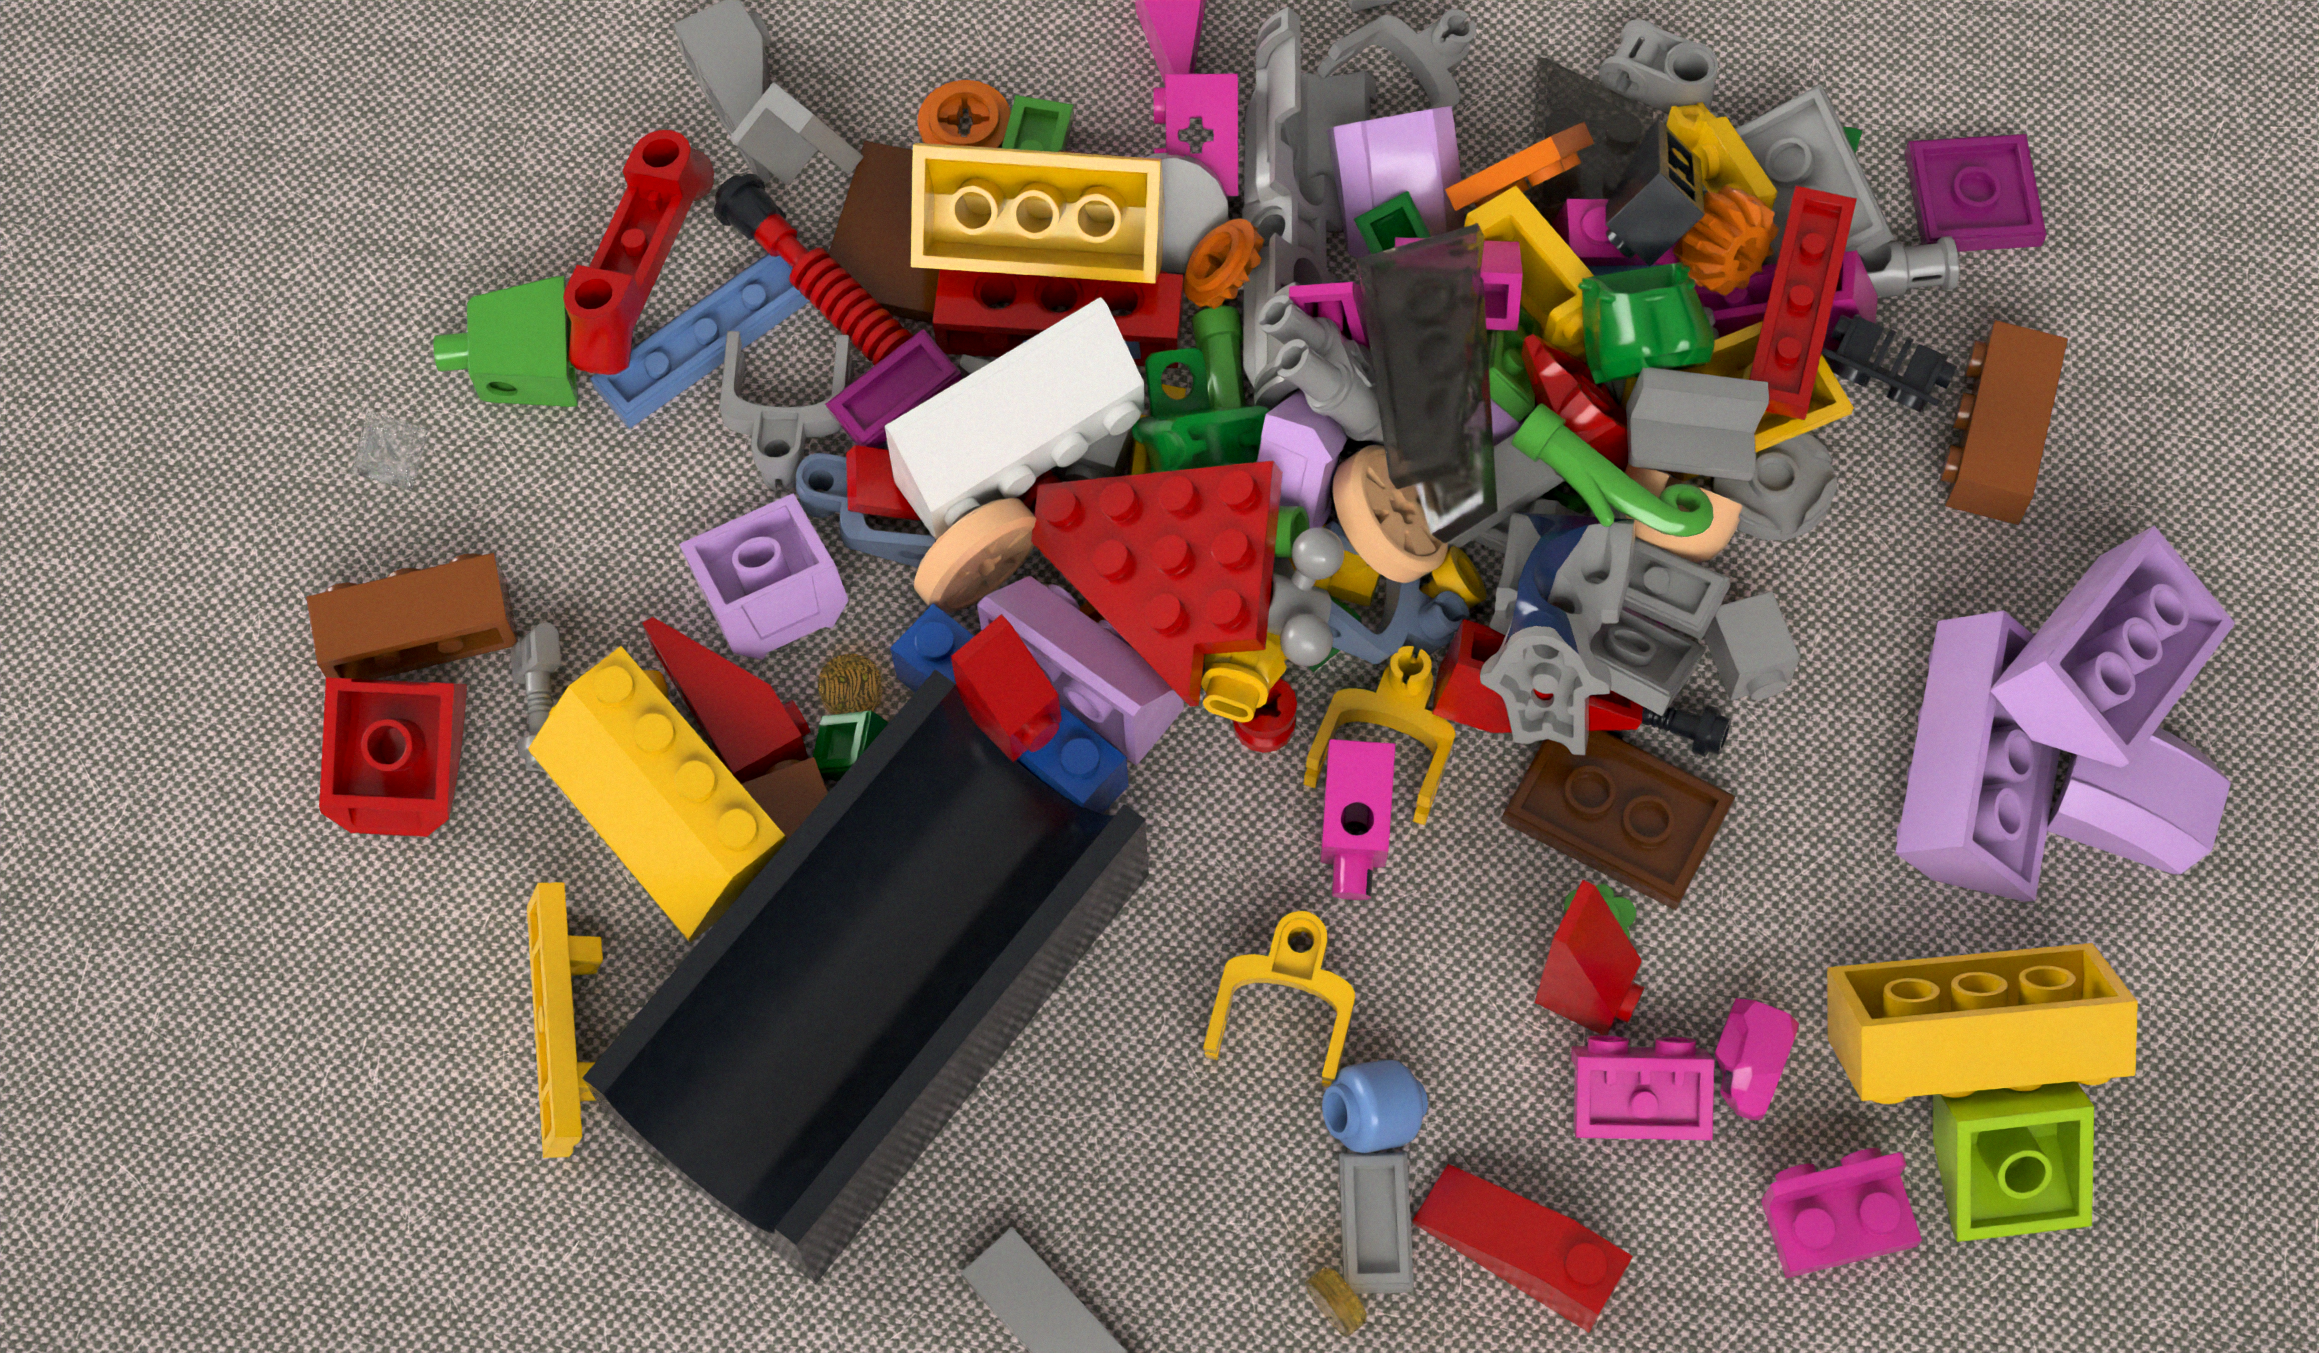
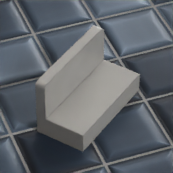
(786, 135)
(1695, 423)

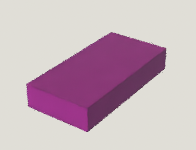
(892, 389)

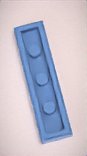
(697, 339)

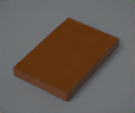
(876, 234)
(1620, 813)

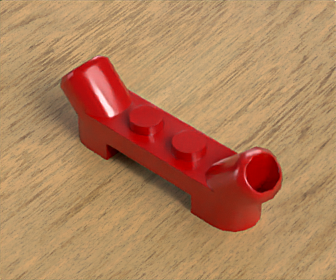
(611, 293)

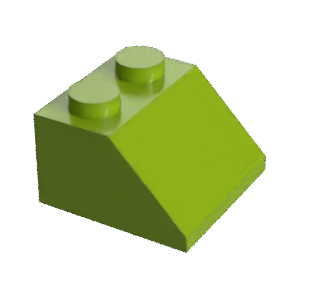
(2016, 1160)

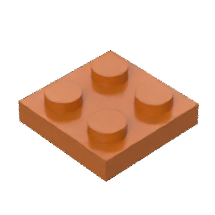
(1536, 163)

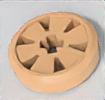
(1382, 521)
(976, 555)

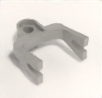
(1423, 53)
(778, 428)

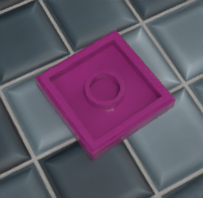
(1976, 192)

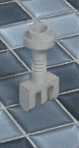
(532, 663)

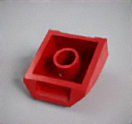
(390, 754)

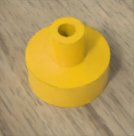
(1458, 576)

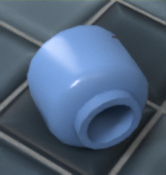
(1374, 1106)

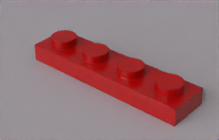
(1802, 298)

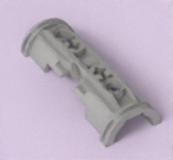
(1291, 185)

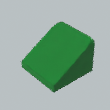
(1391, 220)
(843, 740)

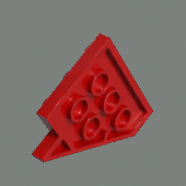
(1170, 559)

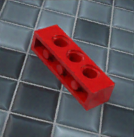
(970, 327)

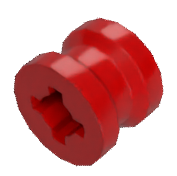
(1270, 727)

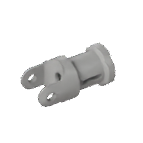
(1908, 267)

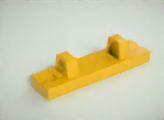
(552, 962)

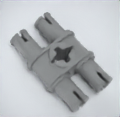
(1326, 367)

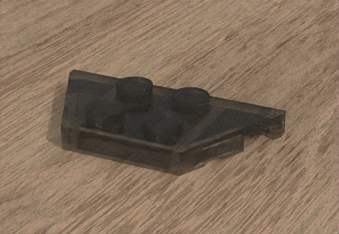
(1613, 121)

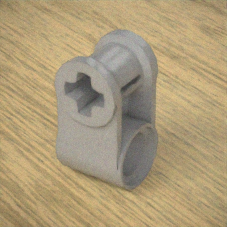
(1660, 68)

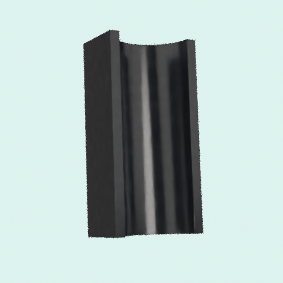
(867, 980)

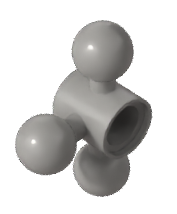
(1296, 606)

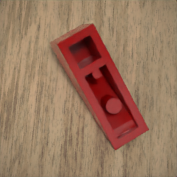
(1467, 701)
(730, 705)
(1590, 966)
(1525, 1244)

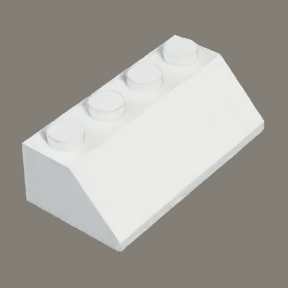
(1016, 418)

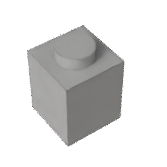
(1752, 647)

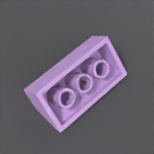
(2115, 653)
(1975, 777)

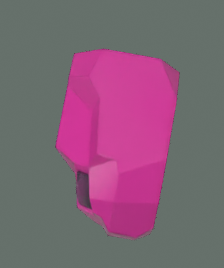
(1753, 1055)

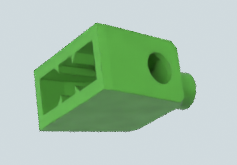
(515, 346)

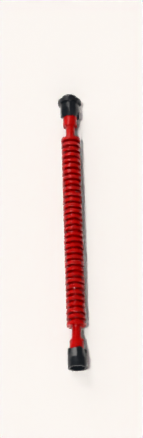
(822, 280)

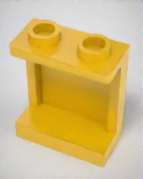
(1548, 267)

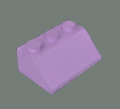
(1088, 665)

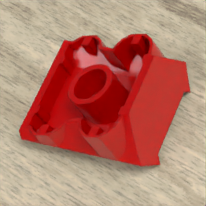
(1570, 391)

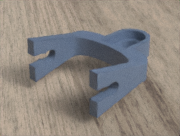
(830, 473)
(1407, 619)

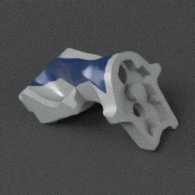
(1556, 618)

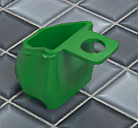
(1644, 322)
(1188, 431)

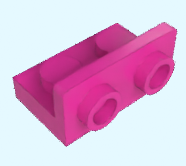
(1643, 1089)
(1840, 1212)

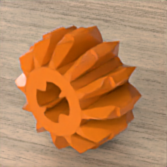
(1728, 240)

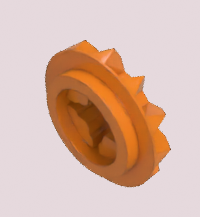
(945, 105)
(1235, 245)

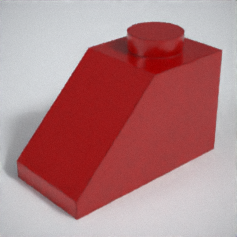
(1006, 690)

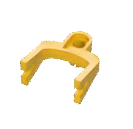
(1396, 707)
(1292, 970)

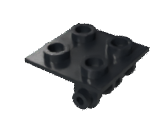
(1913, 388)

